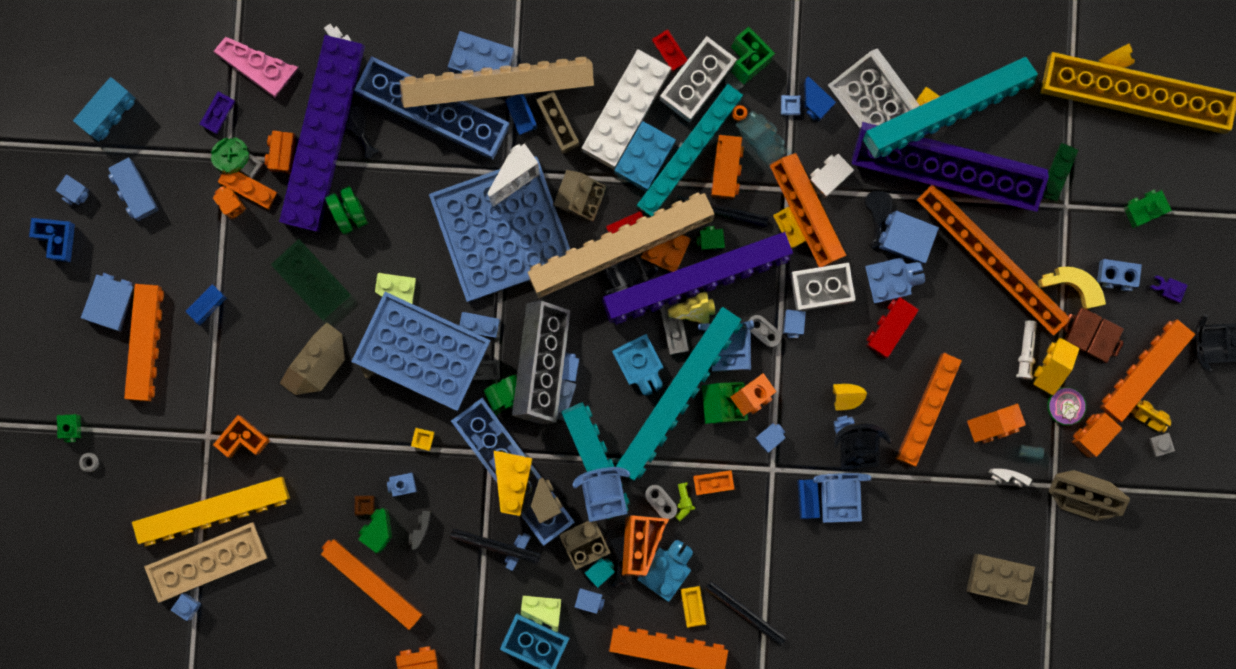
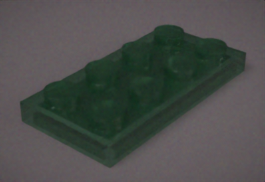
(310, 279)

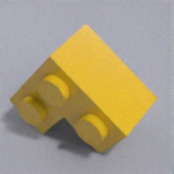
(1056, 366)

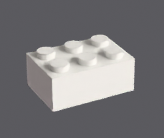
(822, 287)

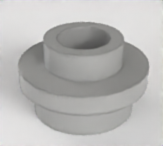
(82, 462)

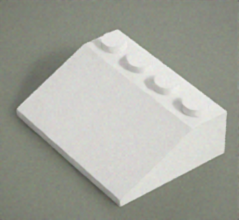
(872, 91)
(516, 171)

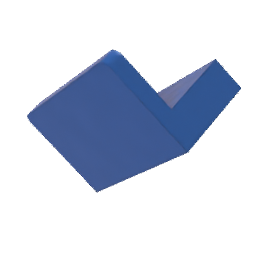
(521, 114)
(206, 304)
(808, 499)

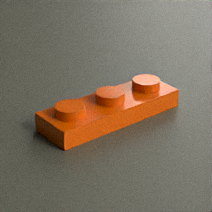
(249, 188)

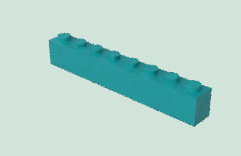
(689, 151)

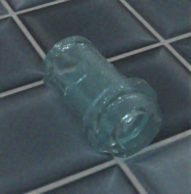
(1031, 452)

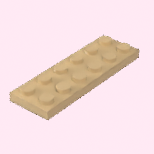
(205, 562)

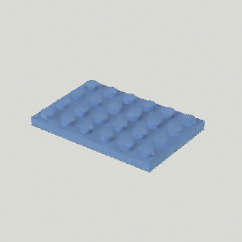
(421, 351)

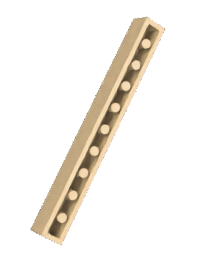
(496, 82)

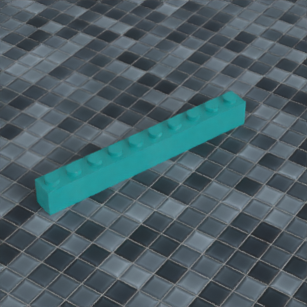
(950, 107)
(678, 393)

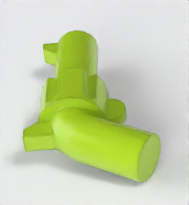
(685, 502)

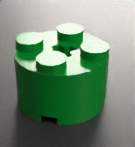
(502, 394)

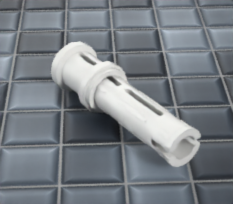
(1026, 359)

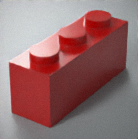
(891, 327)

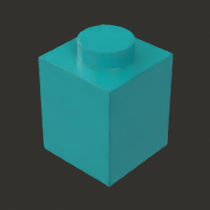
(600, 571)

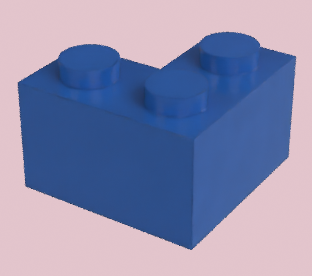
(59, 237)

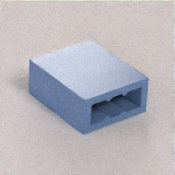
(908, 237)
(109, 302)

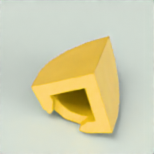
(1119, 57)
(848, 396)

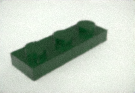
(1059, 171)

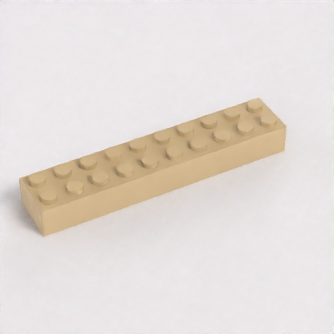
(621, 245)

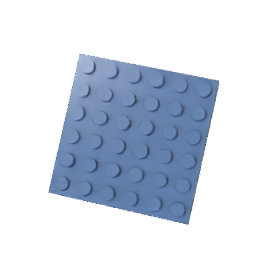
(501, 242)

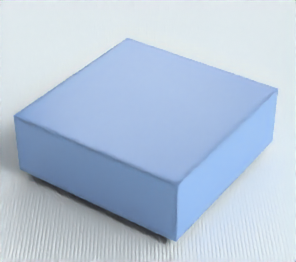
(790, 105)

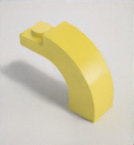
(1081, 281)

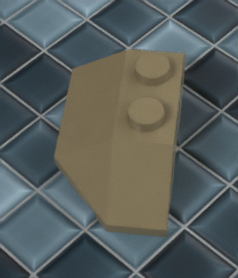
(315, 362)
(1088, 495)

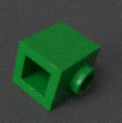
(710, 239)
(68, 427)

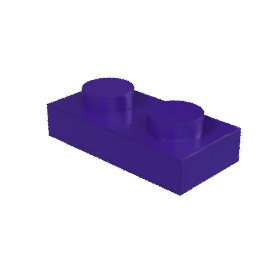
(217, 112)

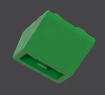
(719, 405)
(378, 532)

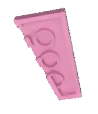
(266, 72)

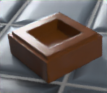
(364, 505)

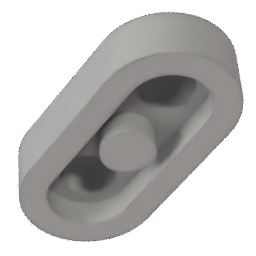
(765, 329)
(661, 501)

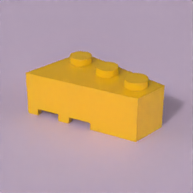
(512, 481)

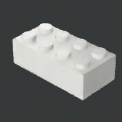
(698, 79)

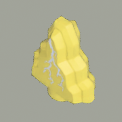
(694, 309)

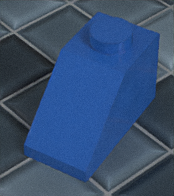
(816, 100)

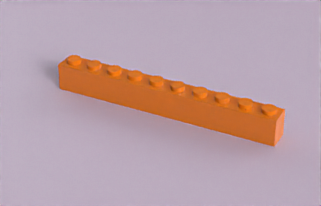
(993, 259)

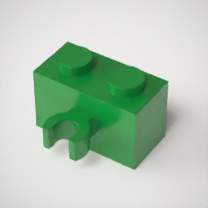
(1147, 209)

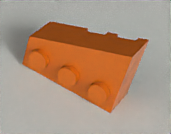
(727, 167)
(640, 543)

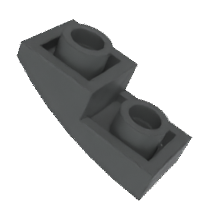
(418, 535)

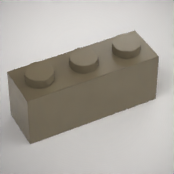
(557, 122)

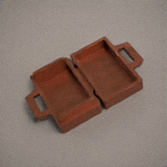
(1100, 337)

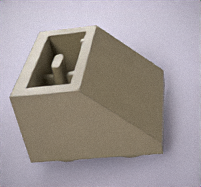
(580, 195)
(544, 503)
(584, 544)

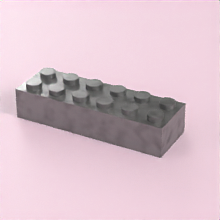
(541, 362)

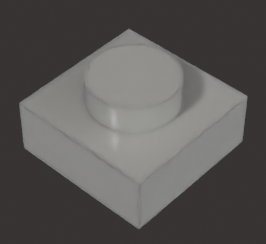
(1162, 444)

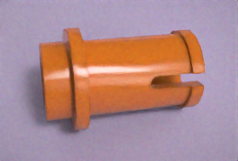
(737, 109)

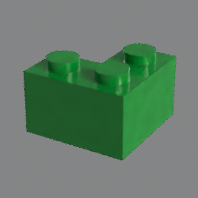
(753, 53)

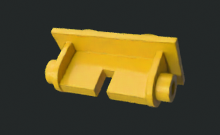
(1158, 418)

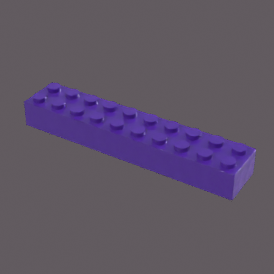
(322, 133)
(959, 170)
(697, 277)

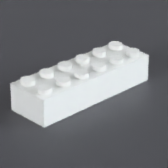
(626, 109)

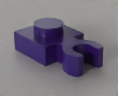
(1171, 289)

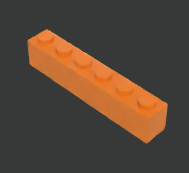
(807, 210)
(143, 342)
(1147, 370)
(928, 409)
(668, 650)

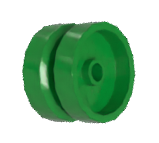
(349, 209)

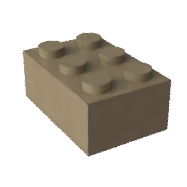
(1000, 579)

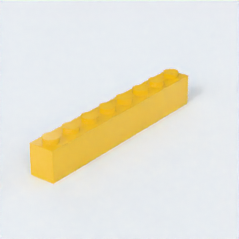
(211, 510)

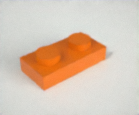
(713, 482)

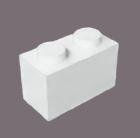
(831, 175)

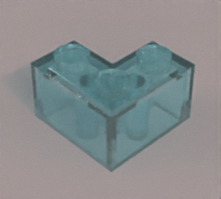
(762, 137)

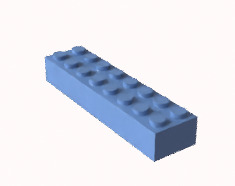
(453, 120)
(487, 434)

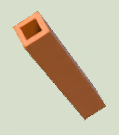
(371, 583)

